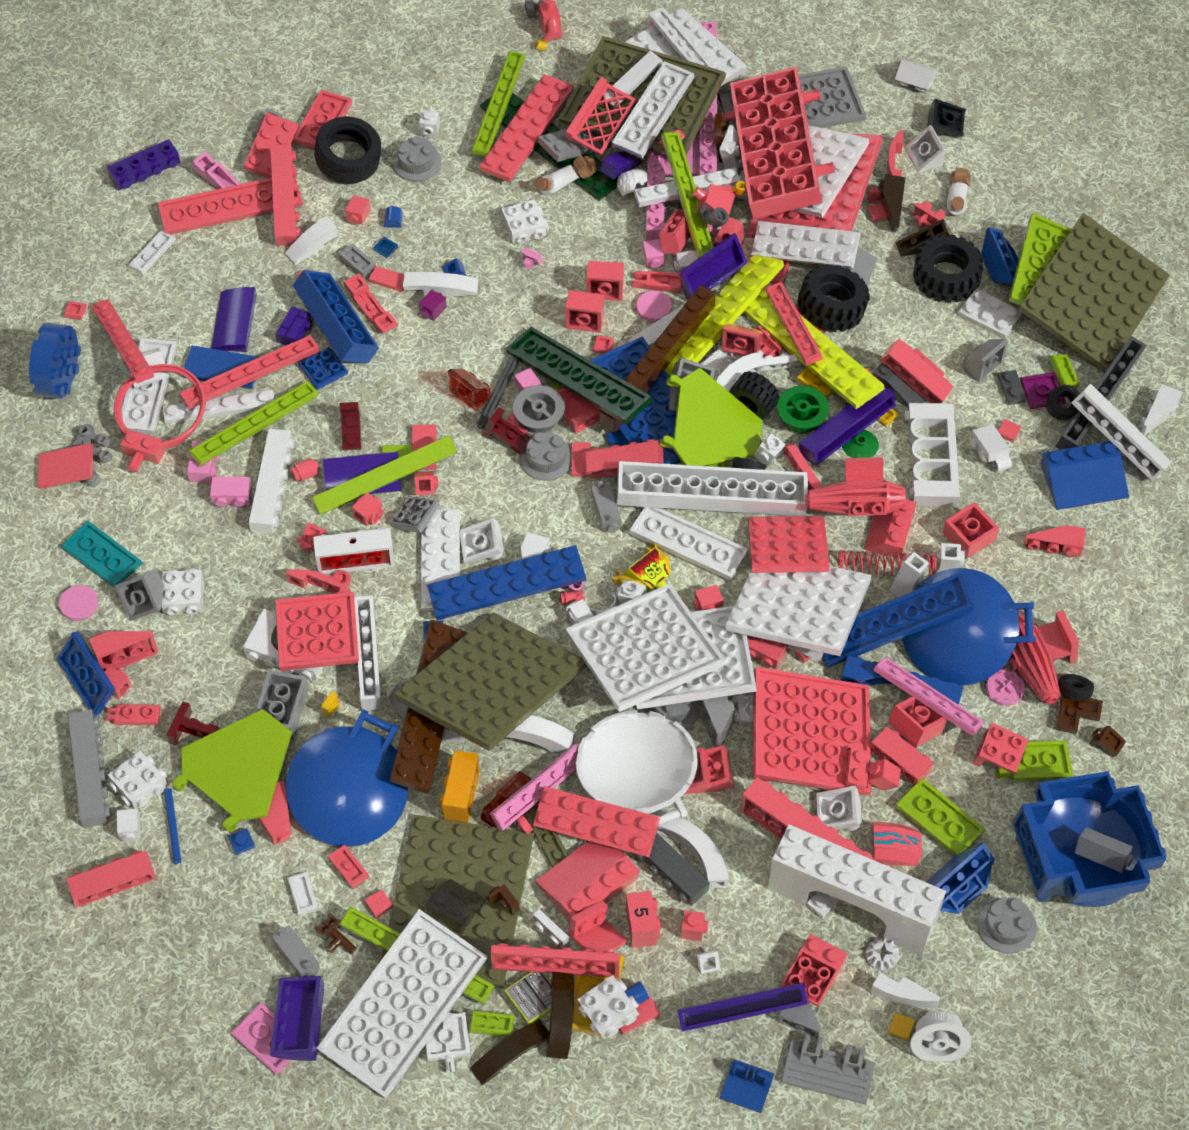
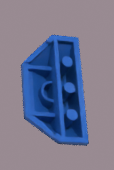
(999, 256)
(964, 877)

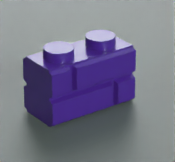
(294, 326)

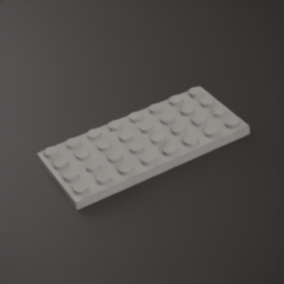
(838, 98)

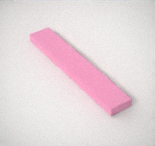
(929, 696)
(532, 791)

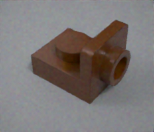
(1108, 740)
(505, 898)

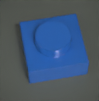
(241, 841)

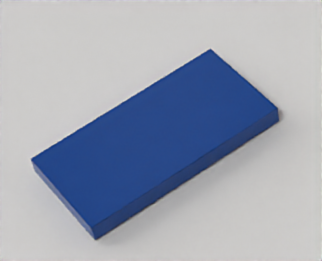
(209, 363)
(85, 673)

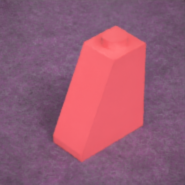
(278, 822)

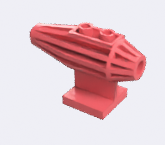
(861, 493)
(1036, 659)

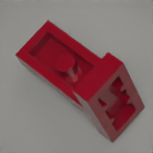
(350, 426)
(505, 432)
(190, 726)

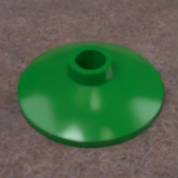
(862, 449)

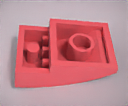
(713, 771)

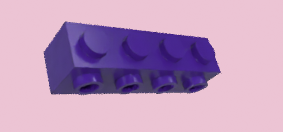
(146, 162)

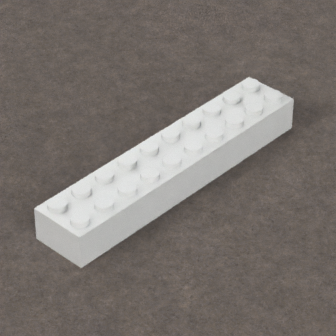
(711, 488)

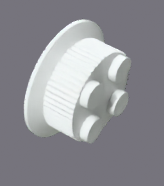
(940, 1037)

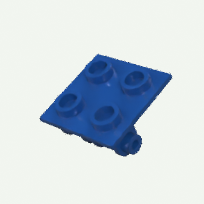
(747, 1086)

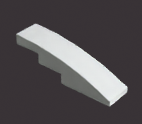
(443, 283)

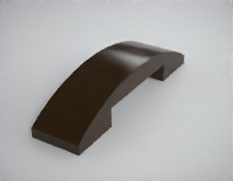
(561, 1015)
(509, 1050)

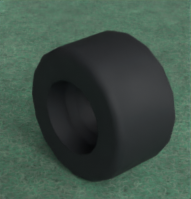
(1053, 406)

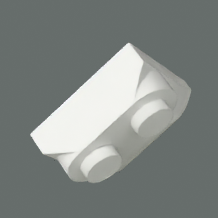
(730, 150)
(481, 541)
(840, 808)

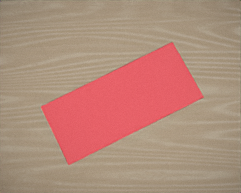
(422, 436)

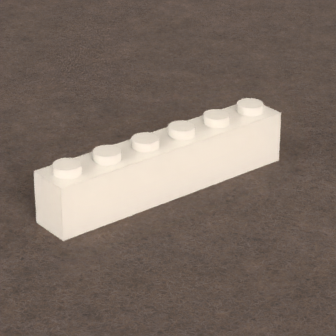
(1121, 432)
(271, 481)
(368, 653)

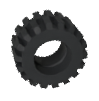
(756, 393)

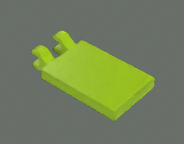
(1041, 762)

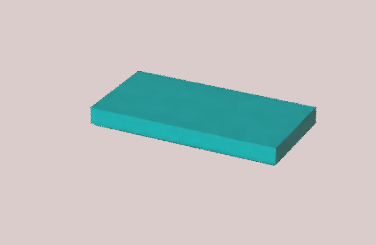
(101, 554)

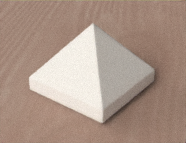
(708, 956)

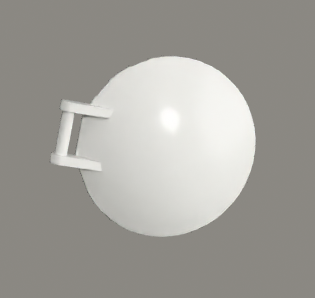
(638, 762)

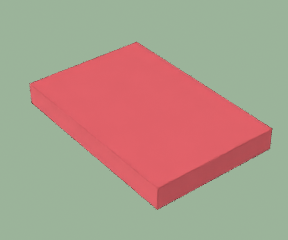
(65, 466)

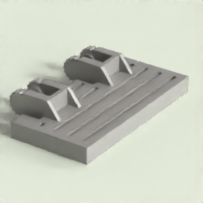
(827, 1074)

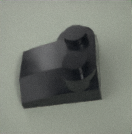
(946, 118)

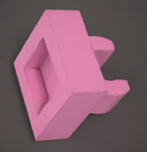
(531, 257)

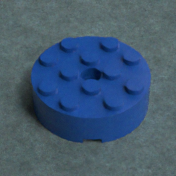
(54, 360)

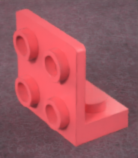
(1000, 748)
(592, 930)

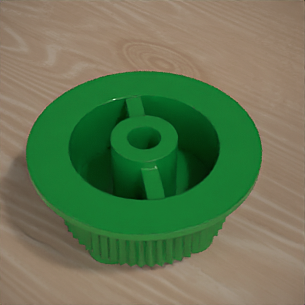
(802, 408)

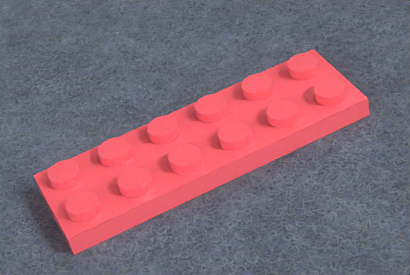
(596, 821)
(553, 960)

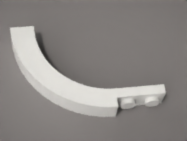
(754, 363)
(534, 730)
(700, 846)

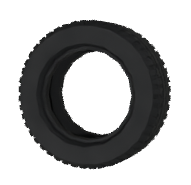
(353, 130)

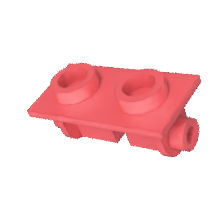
(770, 347)

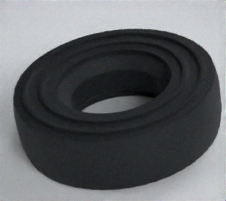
(747, 464)
(1068, 687)

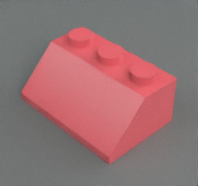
(891, 531)

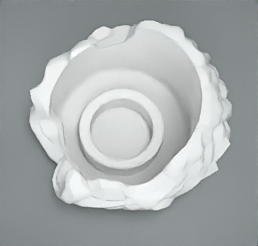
(631, 180)

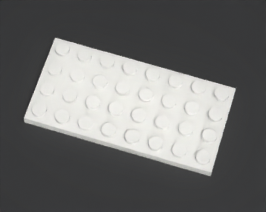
(402, 1003)

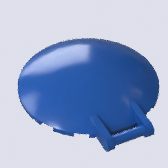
(973, 643)
(343, 786)

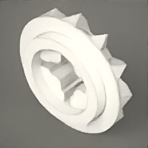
(874, 958)

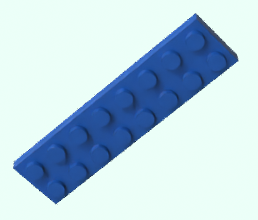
(506, 582)
(905, 617)

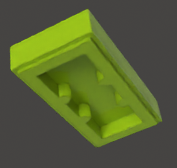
(1064, 370)
(492, 1023)

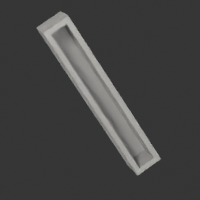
(88, 769)

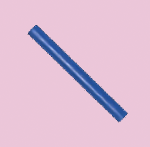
(172, 826)

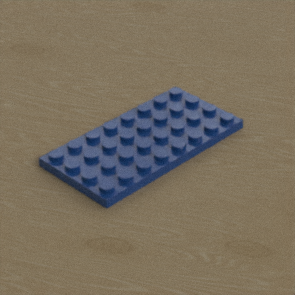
(655, 419)

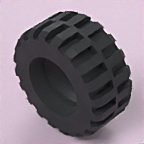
(943, 285)
(828, 312)

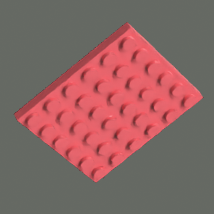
(807, 728)

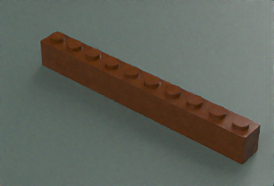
(667, 346)

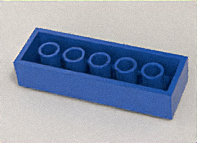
(335, 317)

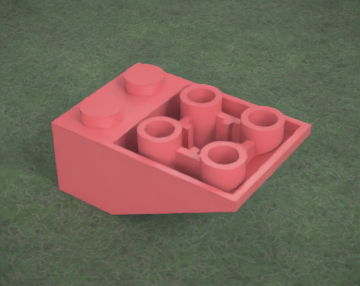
(817, 966)

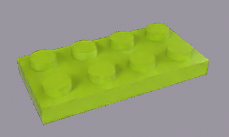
(940, 818)

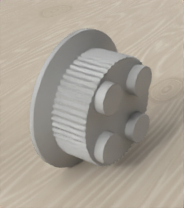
(416, 159)
(538, 408)
(546, 457)
(683, 713)
(1007, 925)

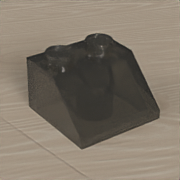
(454, 905)

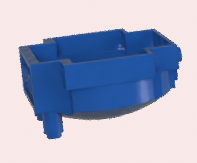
(1051, 831)

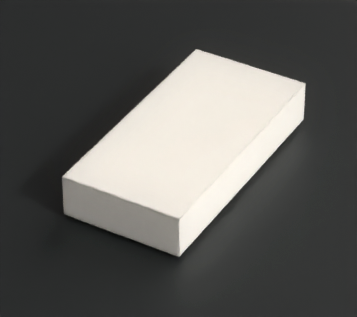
(302, 893)

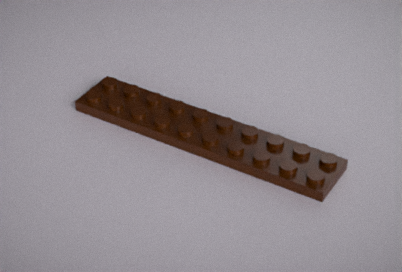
(421, 736)

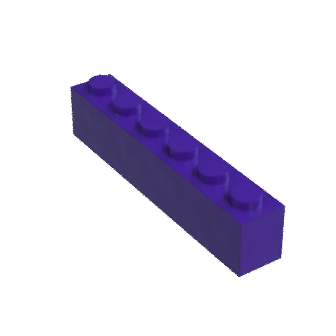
(844, 427)
(743, 1006)

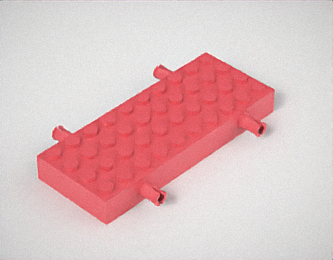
(776, 142)

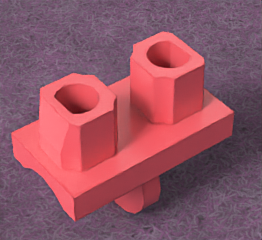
(925, 216)

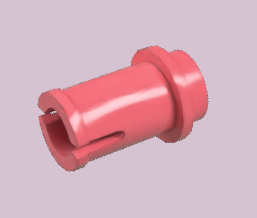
(569, 597)

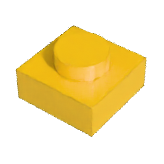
(330, 705)

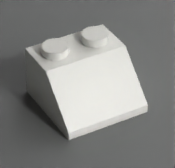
(915, 74)

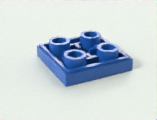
(323, 368)

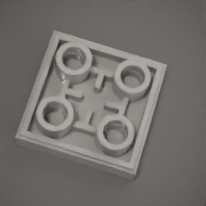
(414, 514)

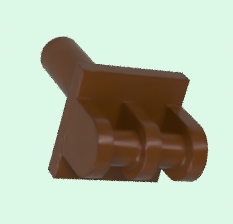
(332, 931)

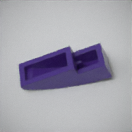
(619, 163)

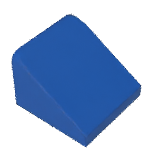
(454, 267)

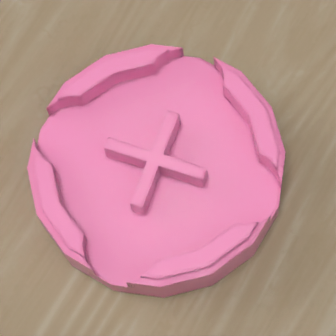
(653, 305)
(78, 603)
(1005, 687)

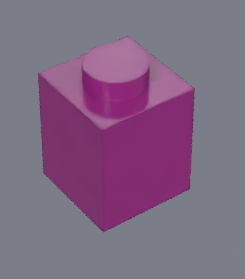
(432, 305)

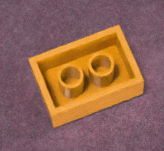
(460, 786)

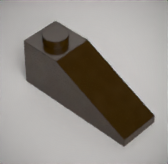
(891, 195)
(912, 242)

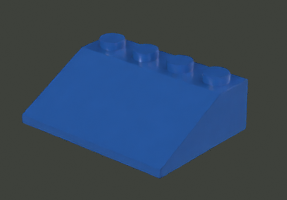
(1085, 475)

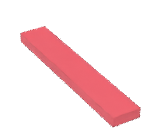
(793, 323)

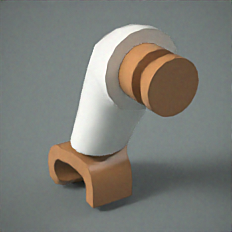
(560, 178)
(958, 191)

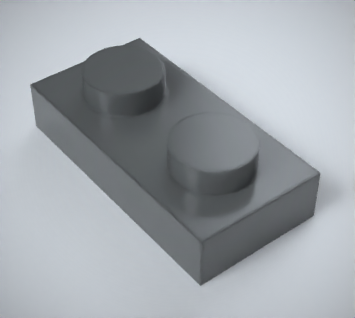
(1012, 387)

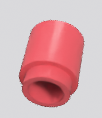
(305, 469)

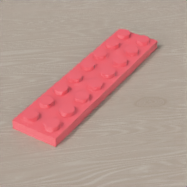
(525, 128)
(218, 206)

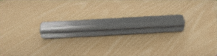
(497, 391)

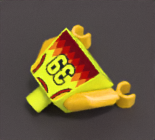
(649, 570)

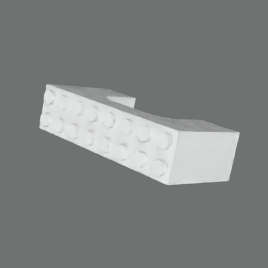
(901, 901)

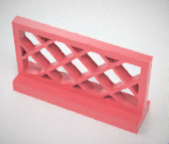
(586, 113)

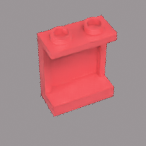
(578, 412)

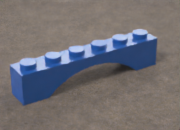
(861, 672)

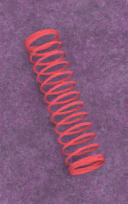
(932, 561)

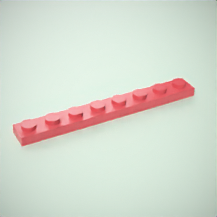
(122, 341)
(251, 371)

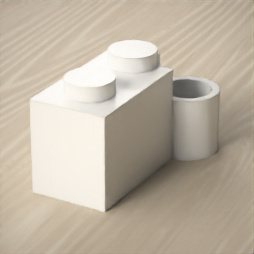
(991, 447)

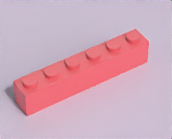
(283, 194)

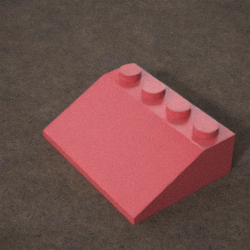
(587, 878)

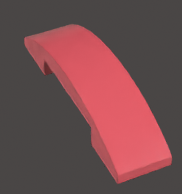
(895, 148)
(369, 305)
(302, 577)

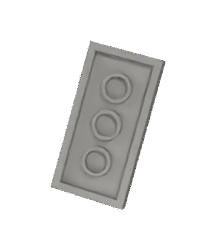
(563, 149)

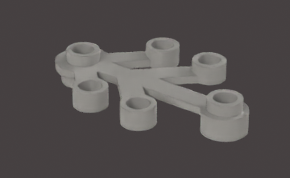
(85, 435)

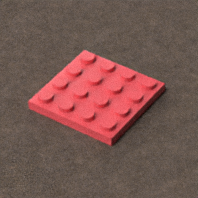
(788, 544)
(316, 631)

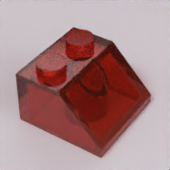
(468, 388)

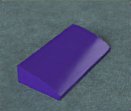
(713, 266)
(234, 319)
(346, 468)
(297, 1018)

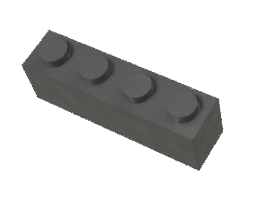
(675, 871)

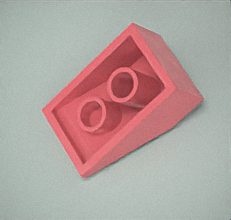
(122, 647)

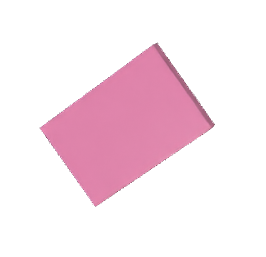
(256, 1035)

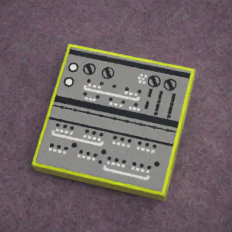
(531, 996)

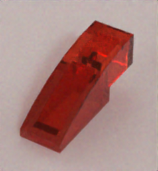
(502, 795)

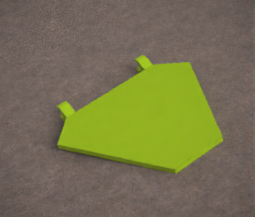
(710, 422)
(238, 766)

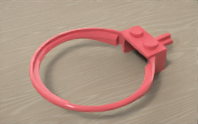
(144, 446)

